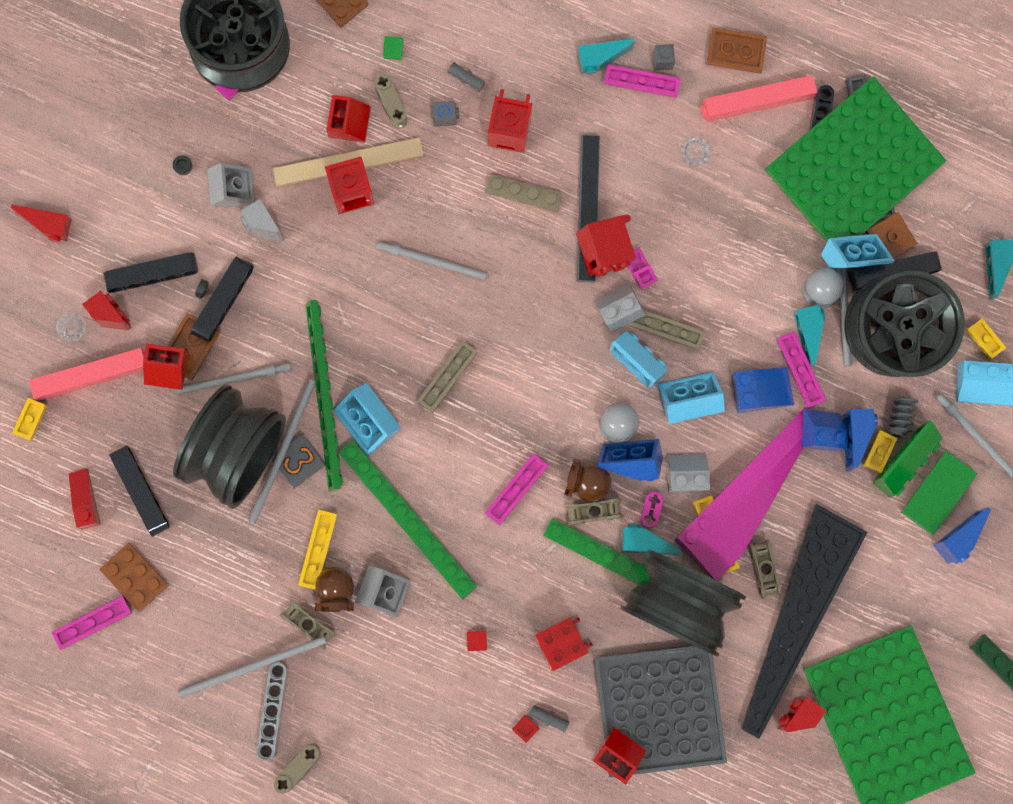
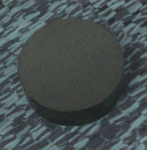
(182, 165)
(202, 288)

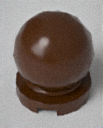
(588, 481)
(334, 589)

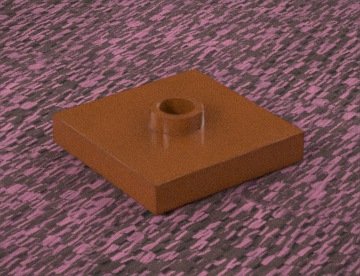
(894, 234)

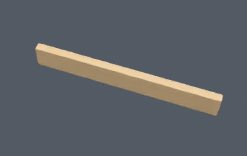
(371, 157)

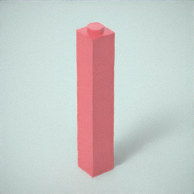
(759, 98)
(87, 375)

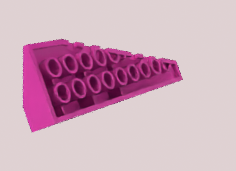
(731, 519)

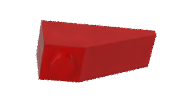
(51, 224)
(83, 500)

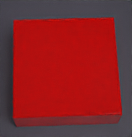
(476, 641)
(525, 729)

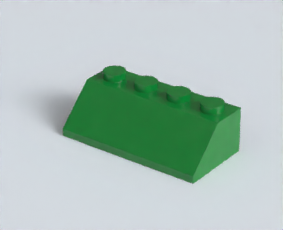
(908, 459)

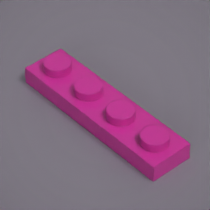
(642, 81)
(801, 370)
(516, 489)
(91, 622)

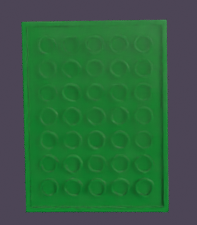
(855, 163)
(889, 720)

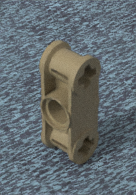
(390, 100)
(605, 508)
(770, 579)
(300, 616)
(297, 769)

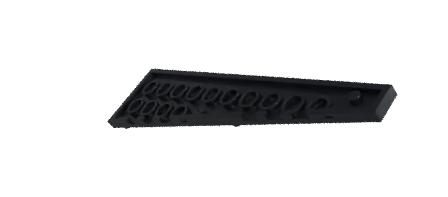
(817, 574)

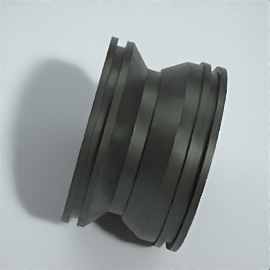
(236, 32)
(904, 324)
(229, 446)
(683, 602)

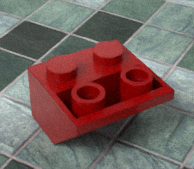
(348, 119)
(105, 312)
(164, 366)
(802, 715)
(619, 755)

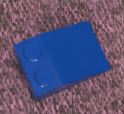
(762, 389)
(860, 429)
(633, 459)
(962, 540)

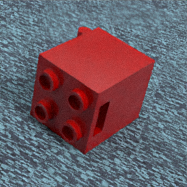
(509, 123)
(349, 185)
(606, 245)
(561, 644)

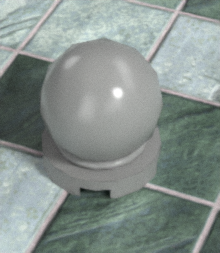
(823, 287)
(619, 422)

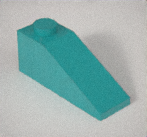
(597, 56)
(999, 261)
(810, 328)
(640, 540)

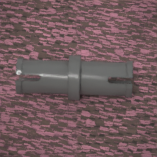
(466, 77)
(549, 718)

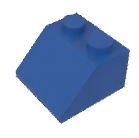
(824, 431)

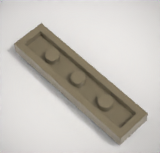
(523, 193)
(669, 330)
(447, 376)

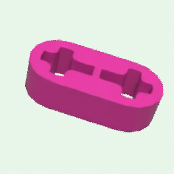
(647, 508)

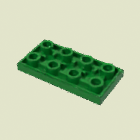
(939, 493)

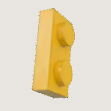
(986, 339)
(29, 419)
(880, 451)

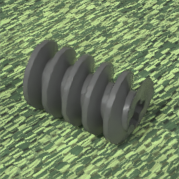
(901, 421)

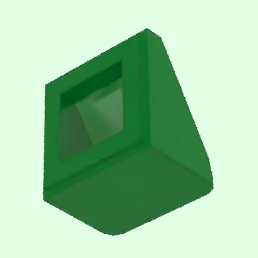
(393, 48)

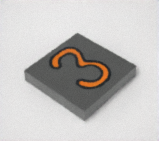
(299, 462)

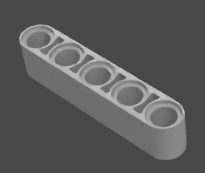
(266, 719)

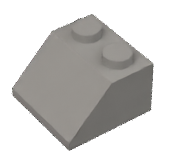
(230, 185)
(259, 221)
(620, 307)
(688, 473)
(382, 591)

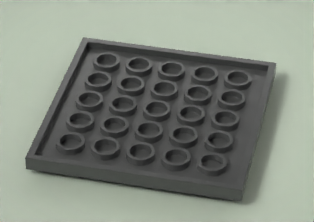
(664, 705)

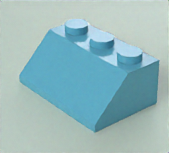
(856, 251)
(638, 359)
(985, 383)
(691, 397)
(366, 418)

